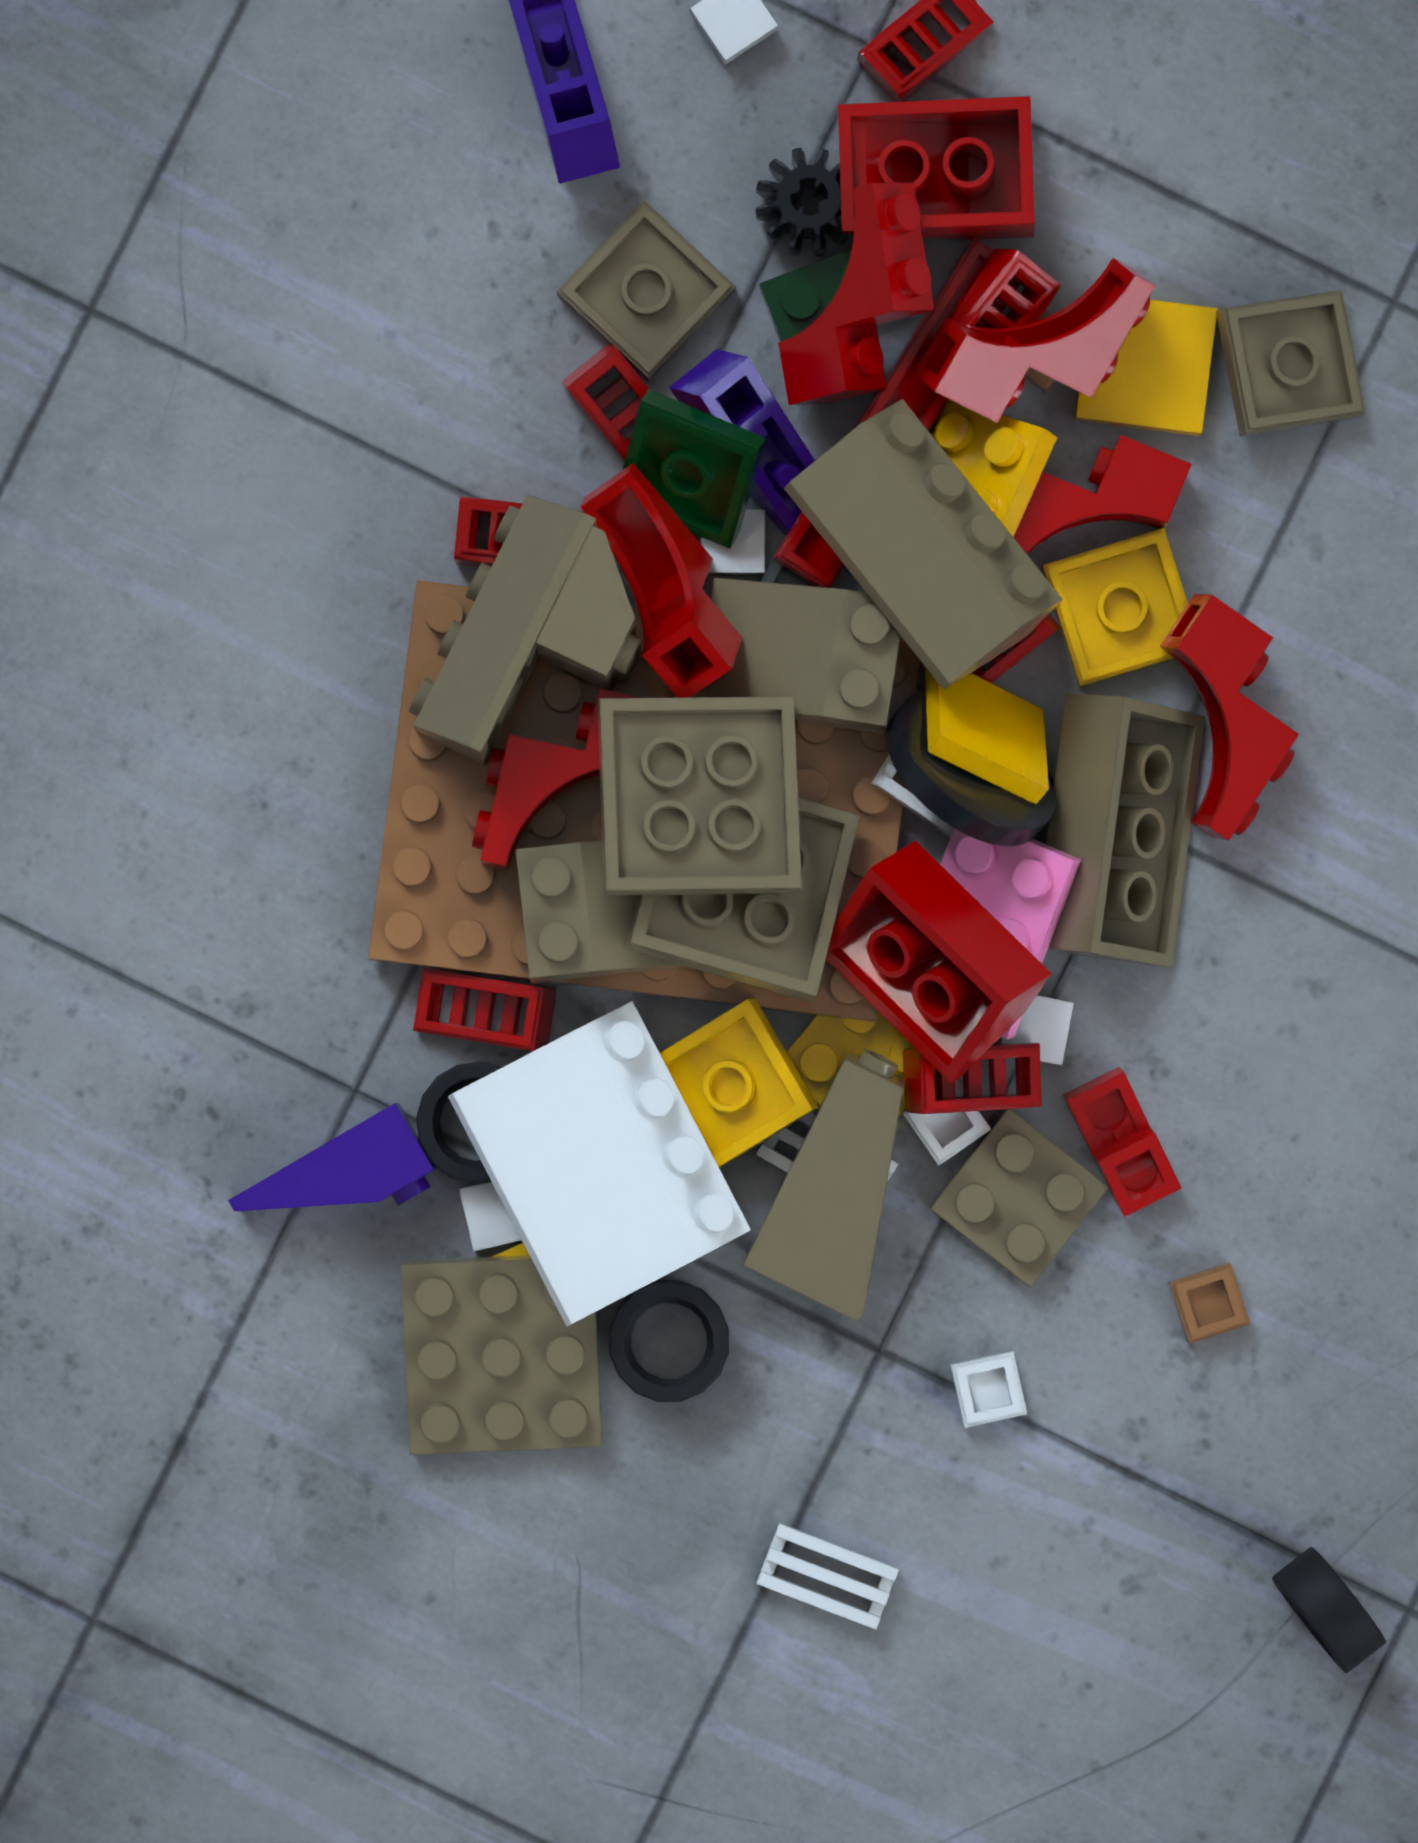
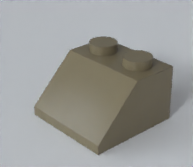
(592, 619)

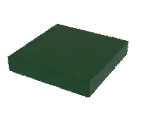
(696, 464)

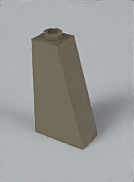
(832, 1198)

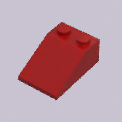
(962, 155)

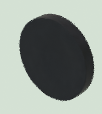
(956, 794)

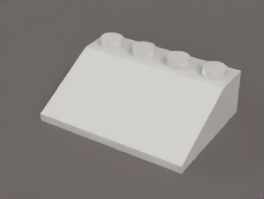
(599, 1163)

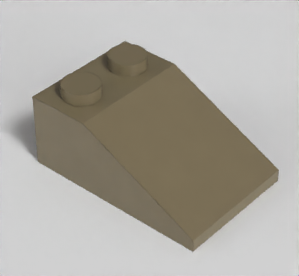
(812, 645)
(570, 922)

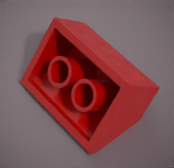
(933, 960)

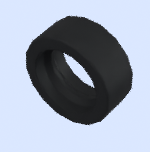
(429, 1121)
(690, 1384)
(1329, 1609)

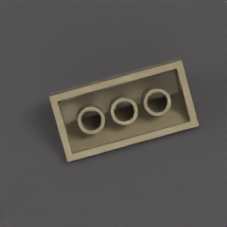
(923, 544)
(496, 645)
(1128, 813)

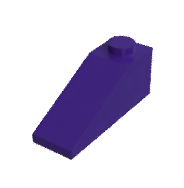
(565, 88)
(735, 392)
(356, 1167)

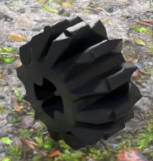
(786, 194)

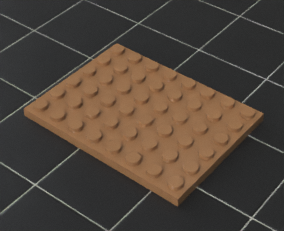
(455, 914)

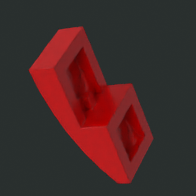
(1122, 1141)

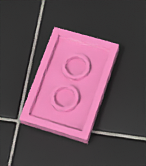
(1016, 885)

